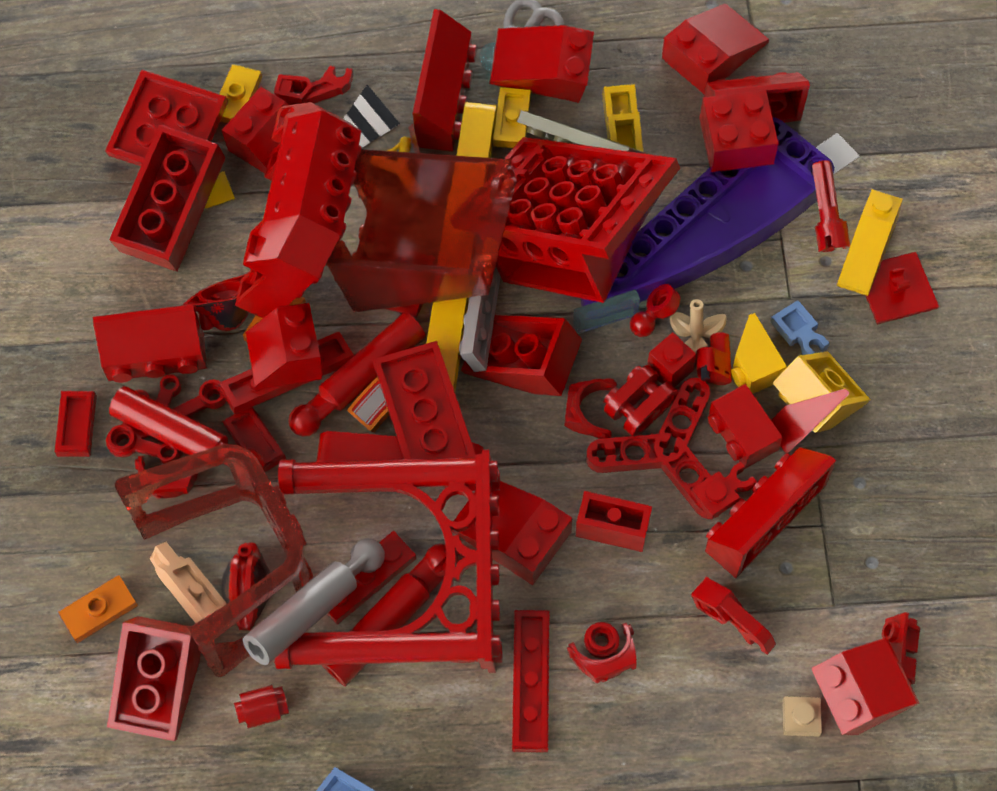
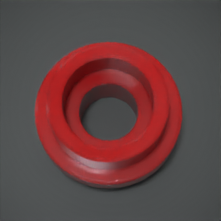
(601, 629)

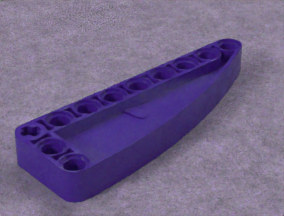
(724, 226)

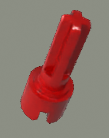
(831, 230)

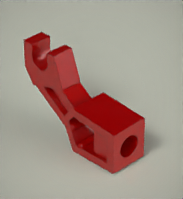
(313, 92)
(724, 606)

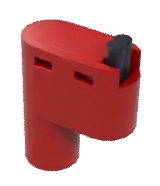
(715, 361)

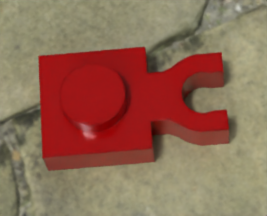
(720, 492)

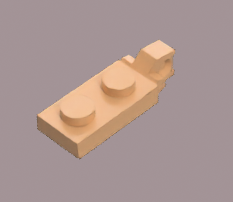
(186, 583)

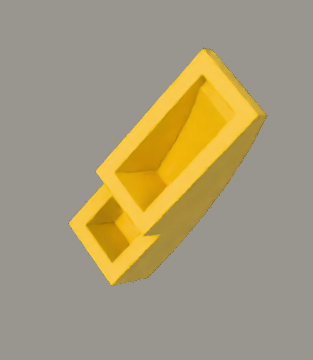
(622, 115)

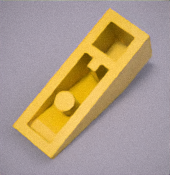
(870, 242)

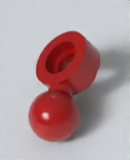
(660, 304)

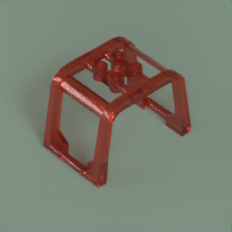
(251, 486)

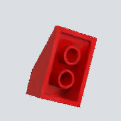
(711, 45)
(543, 60)
(530, 354)
(528, 531)
(153, 677)

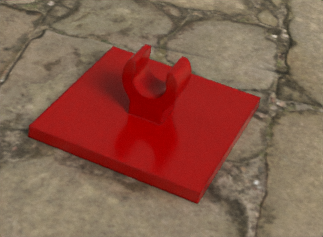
(900, 289)

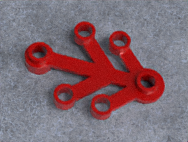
(136, 437)

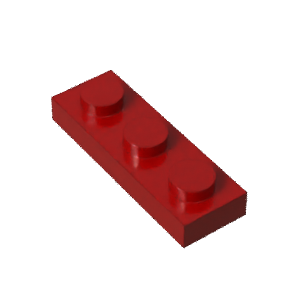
(396, 558)

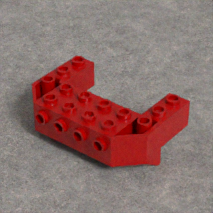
(303, 209)

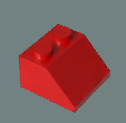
(251, 129)
(284, 348)
(864, 686)

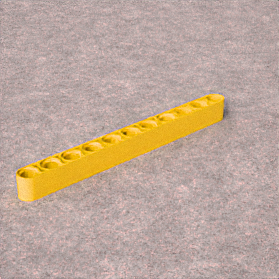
(448, 316)

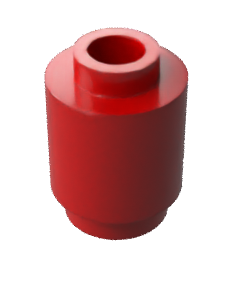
(261, 706)

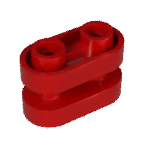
(622, 400)

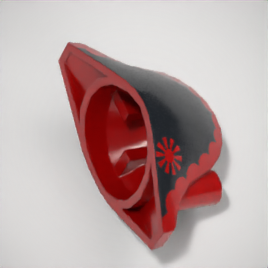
(217, 305)
(242, 573)

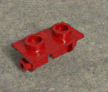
(904, 638)

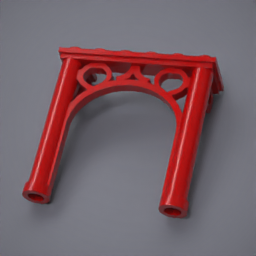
(405, 644)

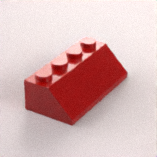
(443, 83)
(769, 509)

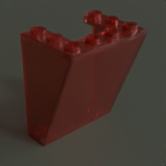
(426, 229)

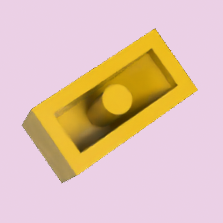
(756, 359)

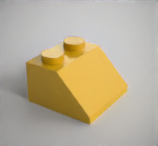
(816, 376)

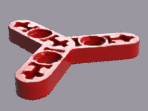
(654, 444)

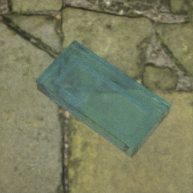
(602, 314)

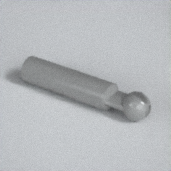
(311, 603)

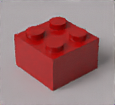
(738, 130)

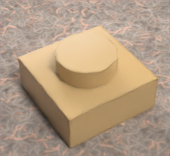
(802, 716)

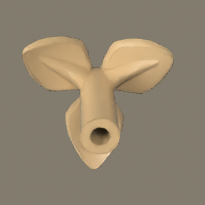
(695, 326)

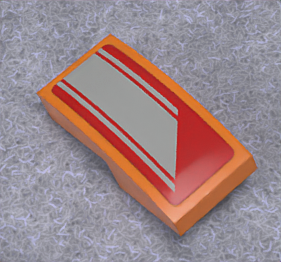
(370, 407)

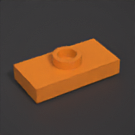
(98, 609)

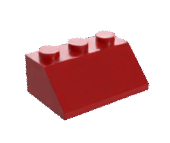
(784, 90)
(150, 343)

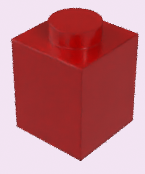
(672, 360)

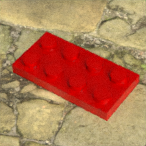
(423, 404)

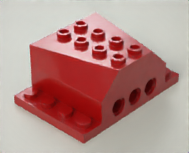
(576, 214)

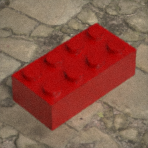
(168, 198)

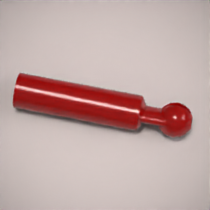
(354, 375)
(166, 423)
(397, 604)

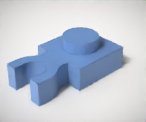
(798, 326)

